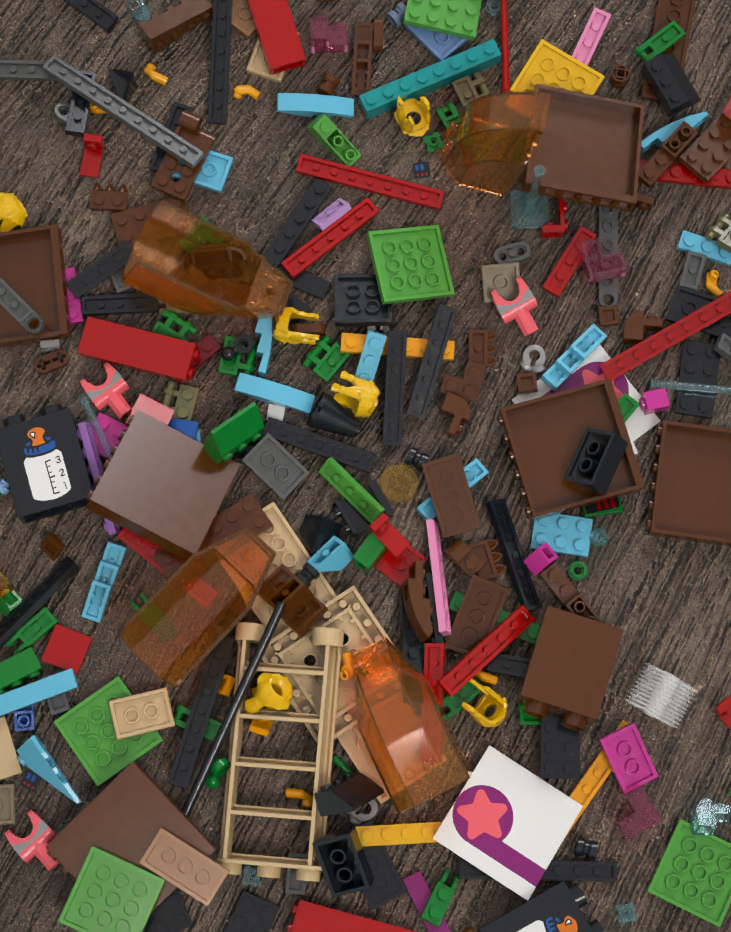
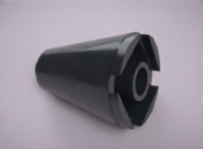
(333, 417)

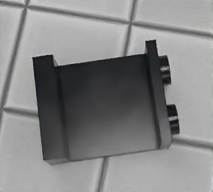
(354, 521)

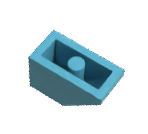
(331, 556)

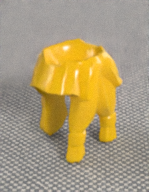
(412, 105)
(11, 212)
(282, 332)
(364, 391)
(272, 692)
(488, 700)

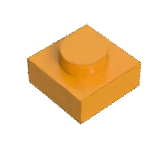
(226, 685)
(261, 727)

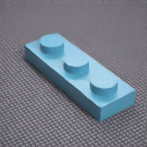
(699, 244)
(370, 355)

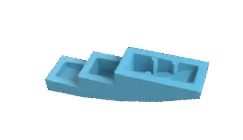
(315, 104)
(662, 134)
(264, 331)
(573, 357)
(274, 393)
(474, 473)
(104, 581)

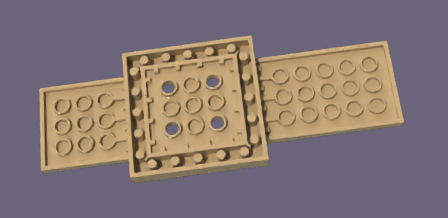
(344, 612)

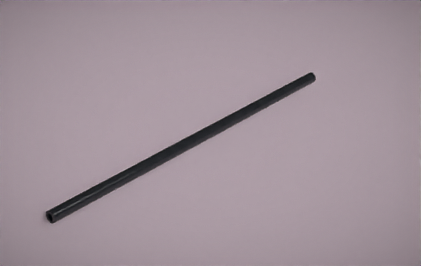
(233, 708)

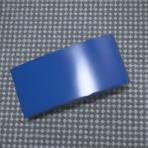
(186, 427)
(25, 718)

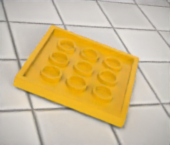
(557, 70)

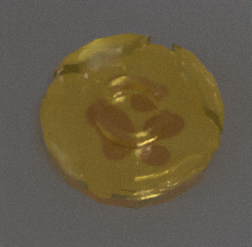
(399, 483)

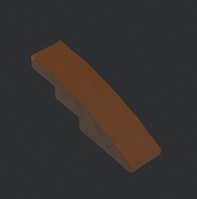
(362, 58)

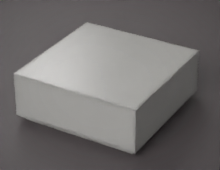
(50, 345)

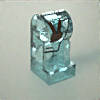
(139, 10)

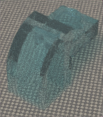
(706, 815)

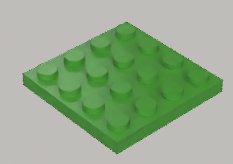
(444, 16)
(410, 264)
(93, 736)
(695, 874)
(111, 895)

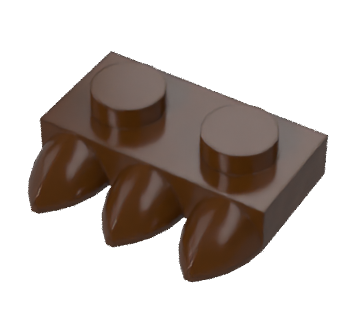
(109, 199)
(480, 348)
(482, 551)

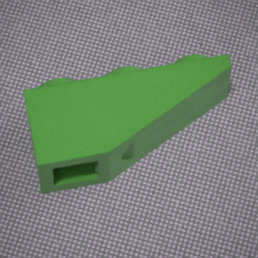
(333, 140)

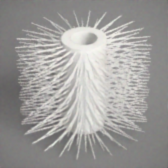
(661, 695)

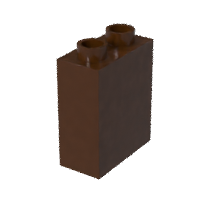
(569, 668)

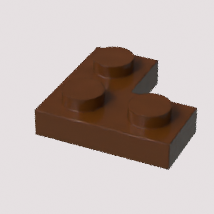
(469, 385)

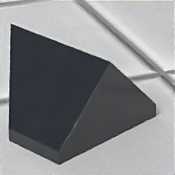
(124, 83)
(318, 531)

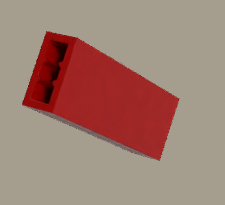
(277, 35)
(138, 350)
(318, 918)

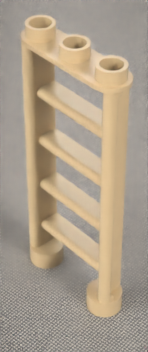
(270, 866)

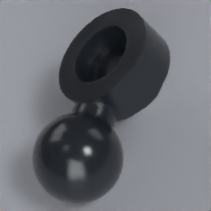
(229, 353)

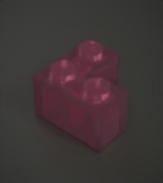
(327, 37)
(601, 267)
(643, 814)

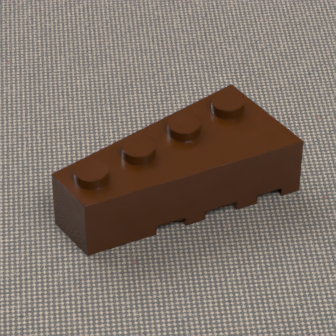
(174, 23)

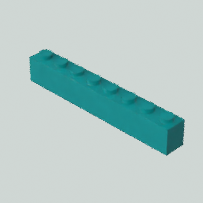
(430, 78)

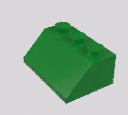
(234, 434)

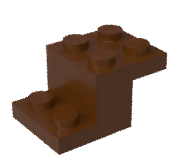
(302, 606)

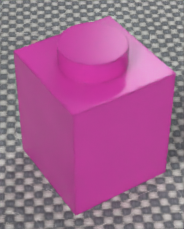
(654, 401)
(540, 559)

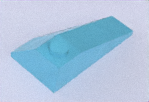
(41, 762)

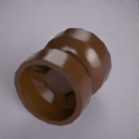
(619, 80)
(328, 84)

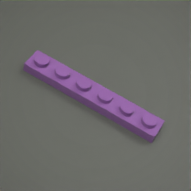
(95, 466)

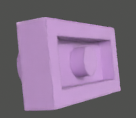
(331, 214)

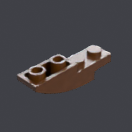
(667, 154)
(566, 593)
(416, 606)

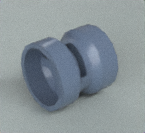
(396, 16)

